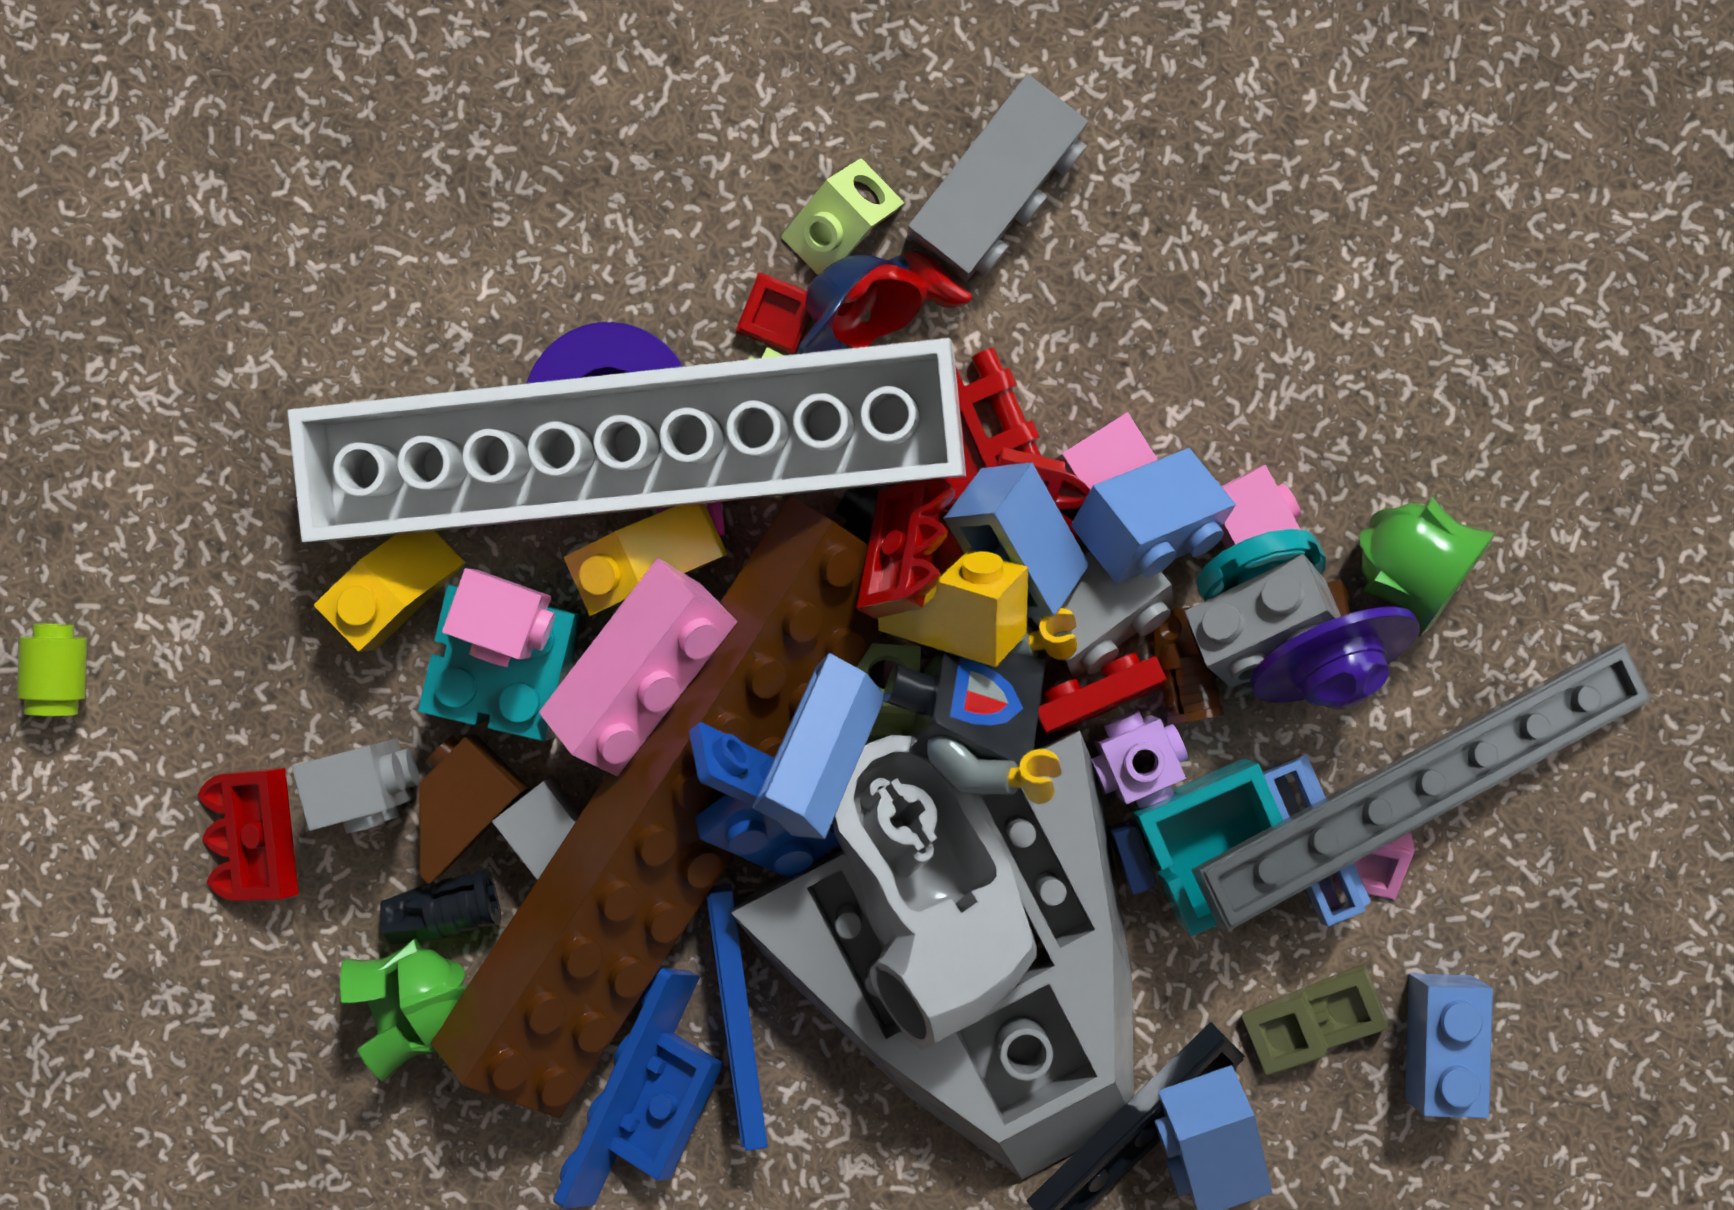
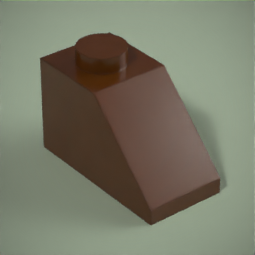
(461, 800)

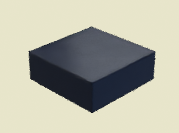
(1131, 857)

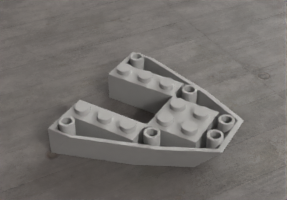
(1051, 1053)

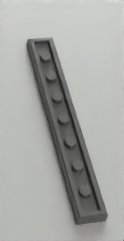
(1419, 787)

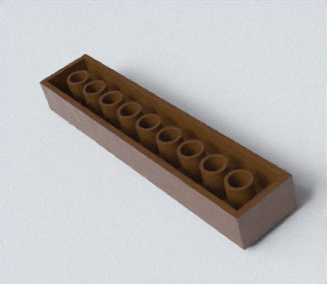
(635, 854)

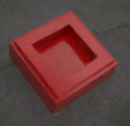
(775, 314)

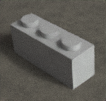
(999, 180)

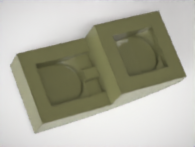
(1314, 1019)

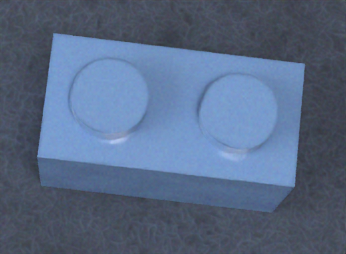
(1153, 516)
(1016, 518)
(1448, 1045)
(1212, 1141)

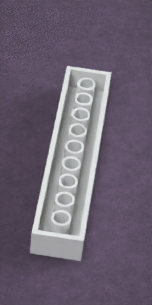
(628, 441)

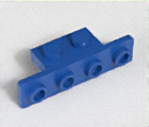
(731, 821)
(649, 1098)

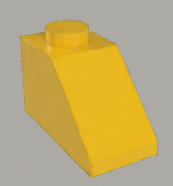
(616, 563)
(388, 587)

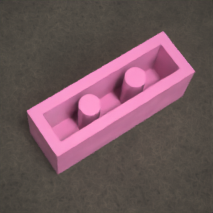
(637, 667)

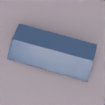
(820, 749)
(1321, 893)

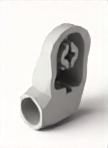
(932, 893)

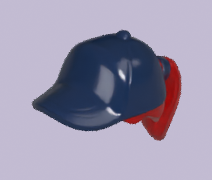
(891, 289)

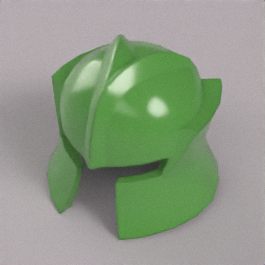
(1419, 557)
(408, 999)

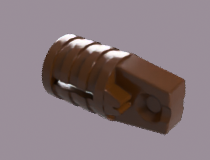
(1190, 685)

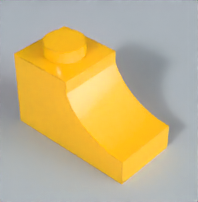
(971, 611)

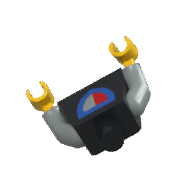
(983, 718)

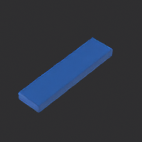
(736, 1018)

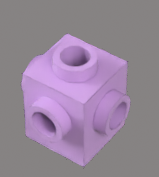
(1116, 751)

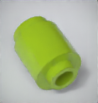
(51, 670)

